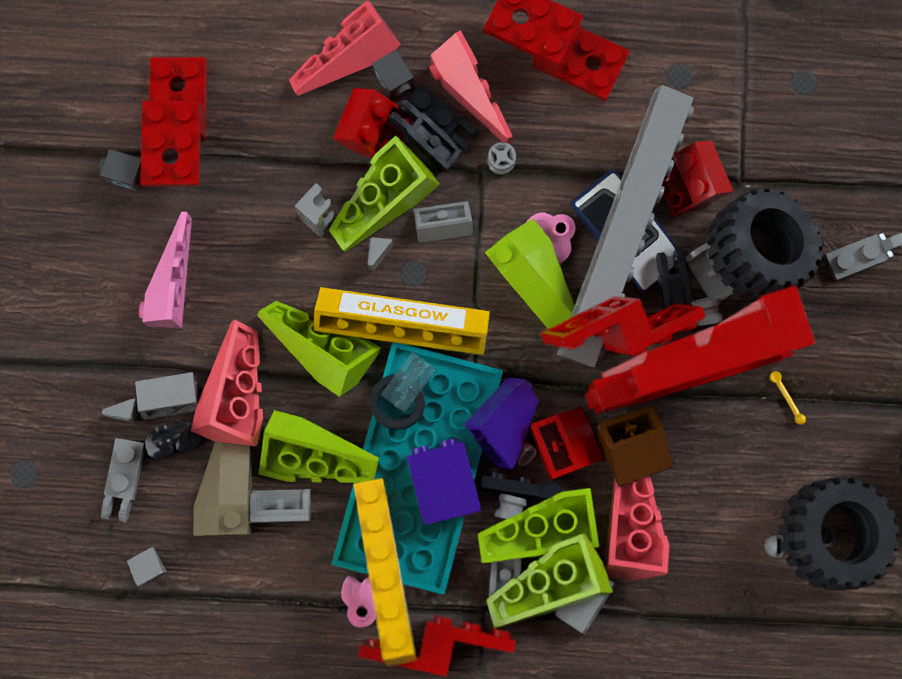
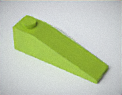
(387, 191)
(533, 270)
(330, 358)
(304, 450)
(541, 527)
(558, 580)

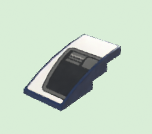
(593, 209)

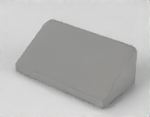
(443, 222)

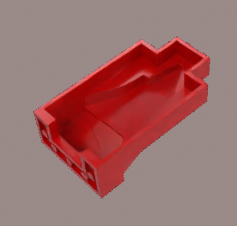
(747, 340)

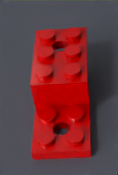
(558, 44)
(174, 122)
(623, 326)
(439, 642)

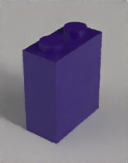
(443, 481)

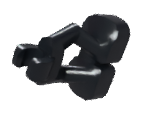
(163, 440)

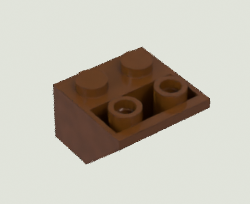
(634, 445)

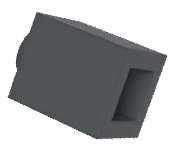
(393, 75)
(121, 170)

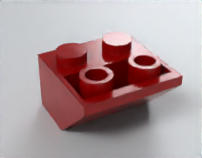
(365, 122)
(695, 179)
(565, 442)

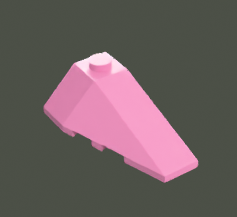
(166, 291)

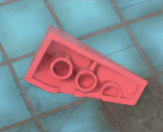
(355, 47)
(457, 72)
(230, 399)
(635, 533)

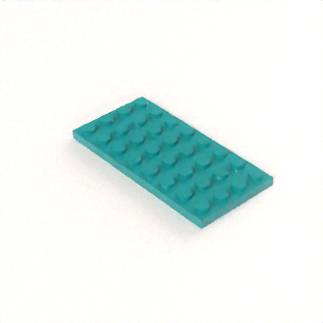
(450, 400)

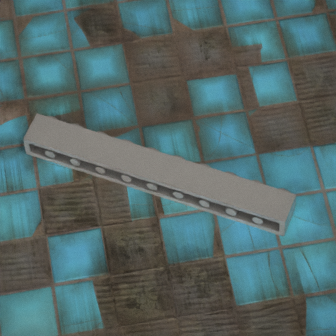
(632, 210)

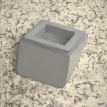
(377, 251)
(123, 411)
(146, 567)

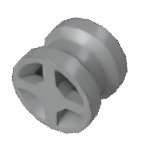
(504, 153)
(710, 309)
(509, 506)

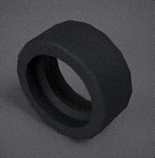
(382, 418)

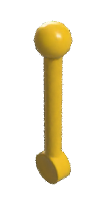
(775, 377)

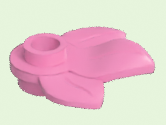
(560, 242)
(357, 596)

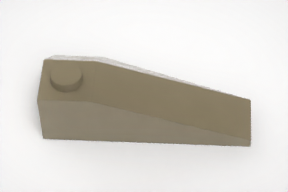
(225, 492)

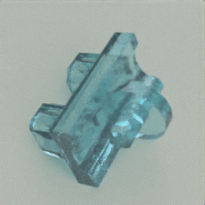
(408, 382)

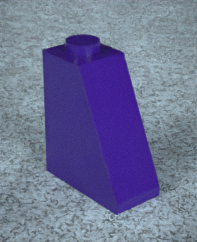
(504, 421)

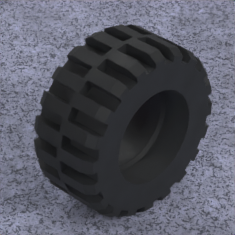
(785, 225)
(872, 525)

